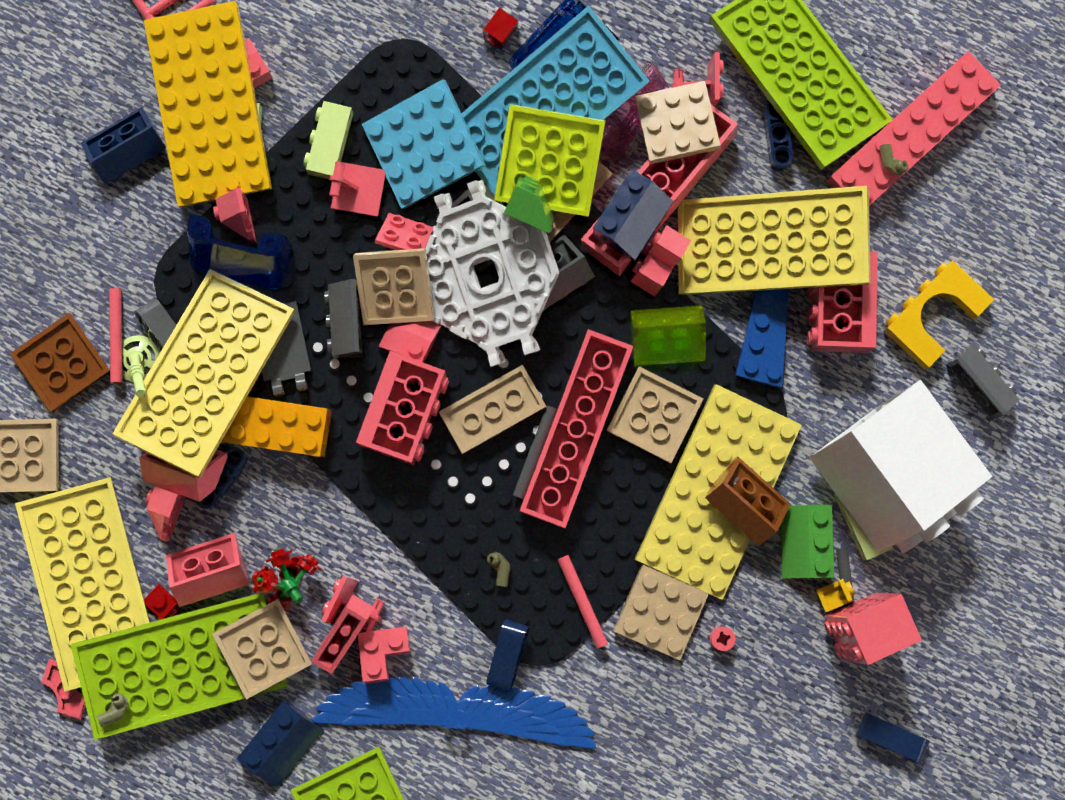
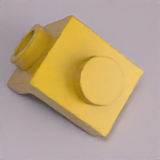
(835, 594)

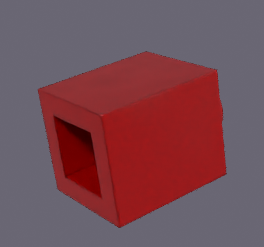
(500, 28)

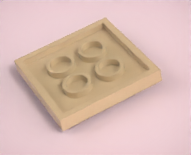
(677, 122)
(394, 286)
(655, 415)
(29, 455)
(660, 612)
(262, 649)

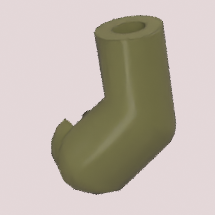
(890, 163)
(501, 566)
(116, 711)

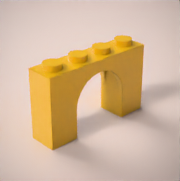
(907, 327)

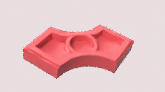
(70, 702)

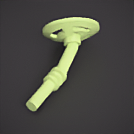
(138, 362)

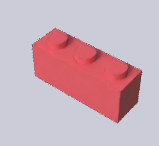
(342, 634)

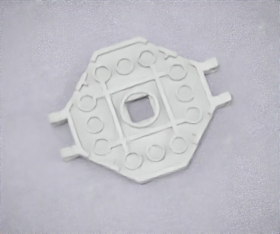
(524, 268)

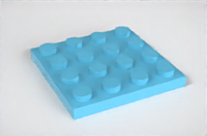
(423, 144)

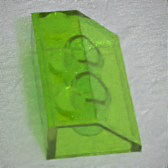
(668, 335)

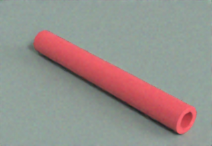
(115, 313)
(582, 601)

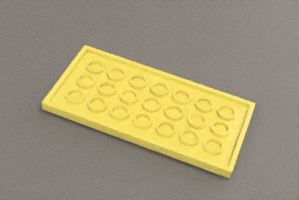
(775, 241)
(204, 373)
(688, 533)
(81, 568)

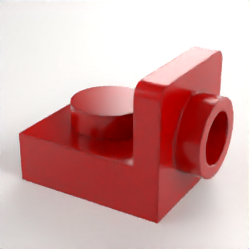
(162, 602)

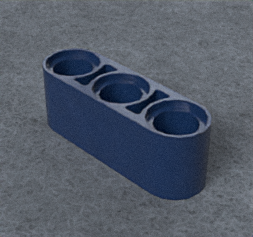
(777, 146)
(232, 473)
(507, 655)
(892, 737)

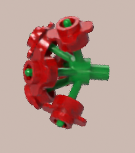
(291, 571)

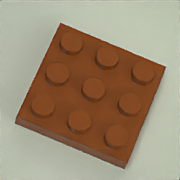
(60, 362)

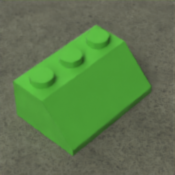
(530, 204)
(807, 542)

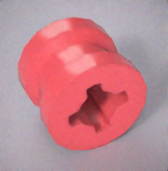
(718, 638)

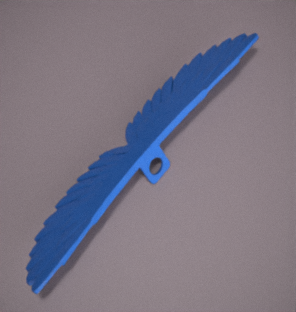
(477, 708)

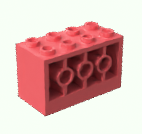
(855, 315)
(391, 396)
(872, 628)

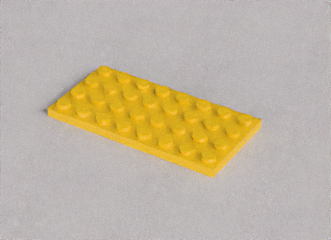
(207, 103)

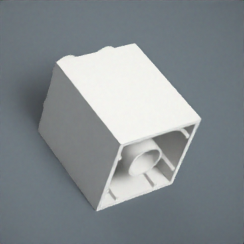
(903, 470)

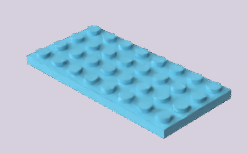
(572, 73)

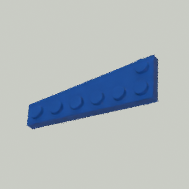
(764, 339)

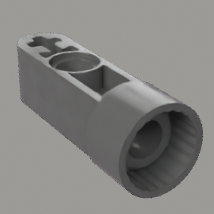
(155, 322)

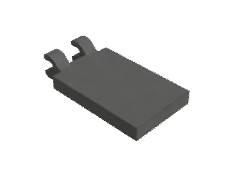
(289, 357)

